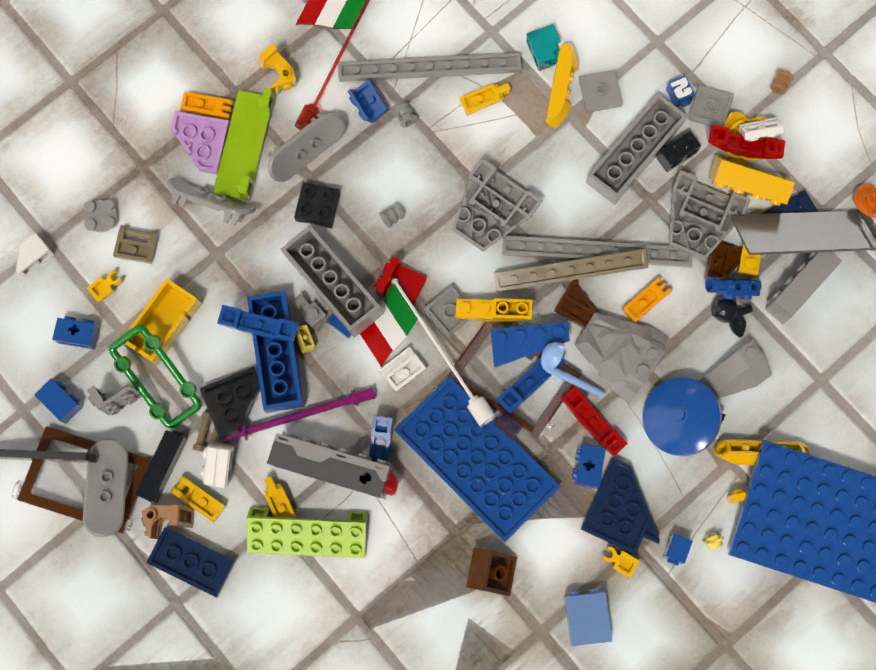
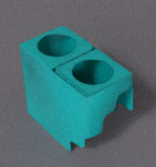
(544, 46)

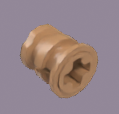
(781, 81)

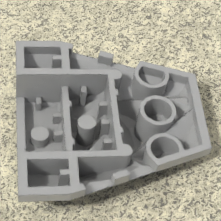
(492, 207)
(701, 216)
(621, 352)

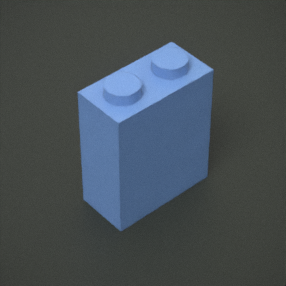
(588, 618)

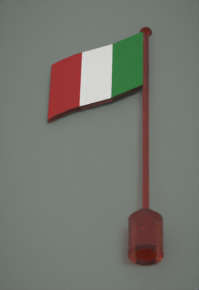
(333, 15)

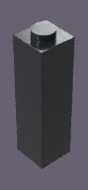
(161, 466)

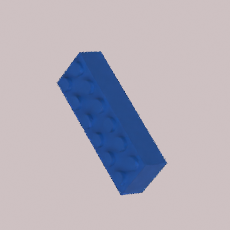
(276, 358)

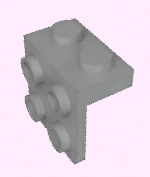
(116, 402)

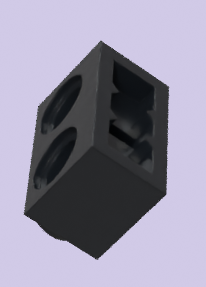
(678, 151)

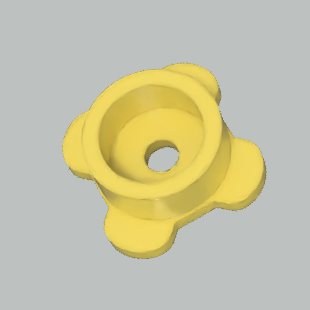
(713, 541)

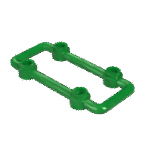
(153, 343)

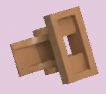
(177, 514)

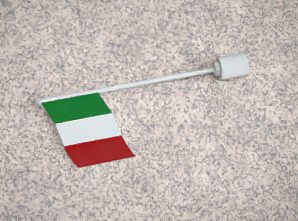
(395, 326)

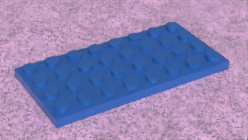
(477, 461)

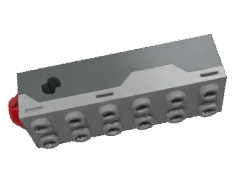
(333, 466)

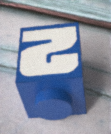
(680, 92)
(677, 549)

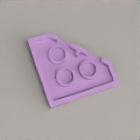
(201, 138)

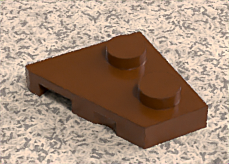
(723, 261)
(575, 306)

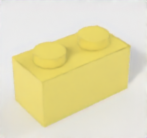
(304, 339)

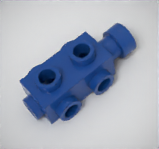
(733, 287)

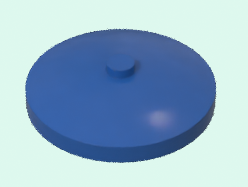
(682, 416)

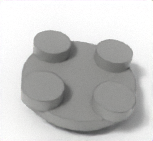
(100, 215)

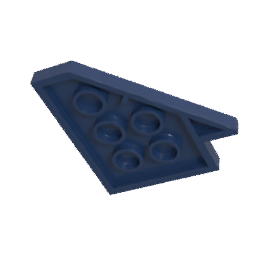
(619, 510)

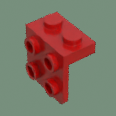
(409, 280)

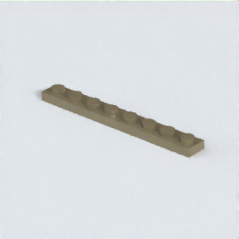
(571, 270)

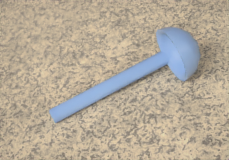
(551, 358)

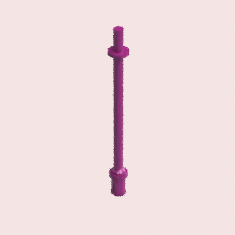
(354, 398)

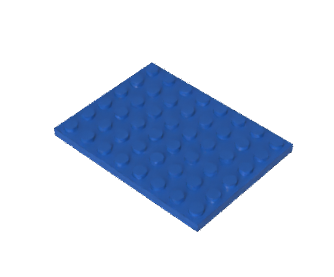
(810, 521)

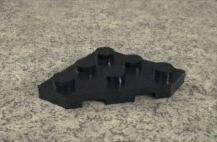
(231, 401)

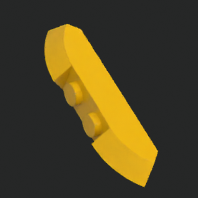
(558, 105)
(746, 451)

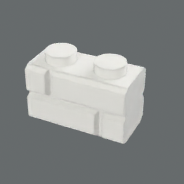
(218, 464)

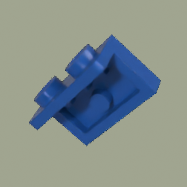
(368, 101)

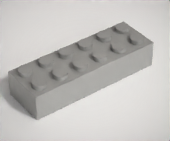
(636, 149)
(332, 281)

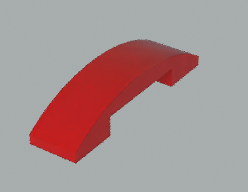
(733, 143)
(593, 422)

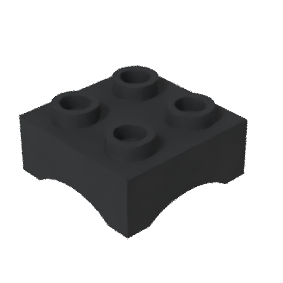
(317, 205)

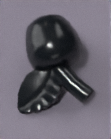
(728, 312)

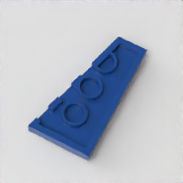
(522, 341)

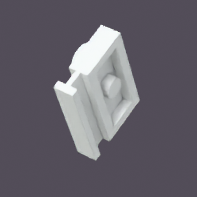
(754, 130)
(402, 369)

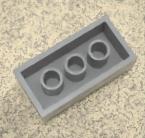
(802, 285)

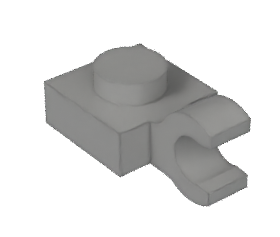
(311, 313)

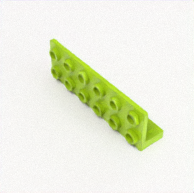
(244, 144)
(305, 535)

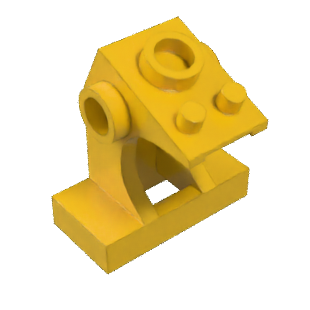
(272, 59)

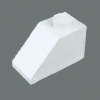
(32, 254)

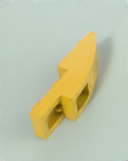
(494, 310)

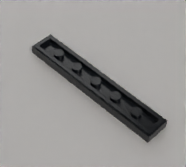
(48, 456)

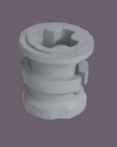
(405, 115)
(391, 215)

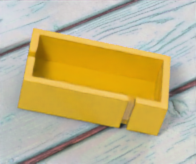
(751, 180)
(165, 317)

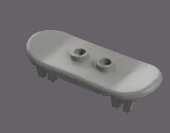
(305, 146)
(190, 193)
(106, 488)

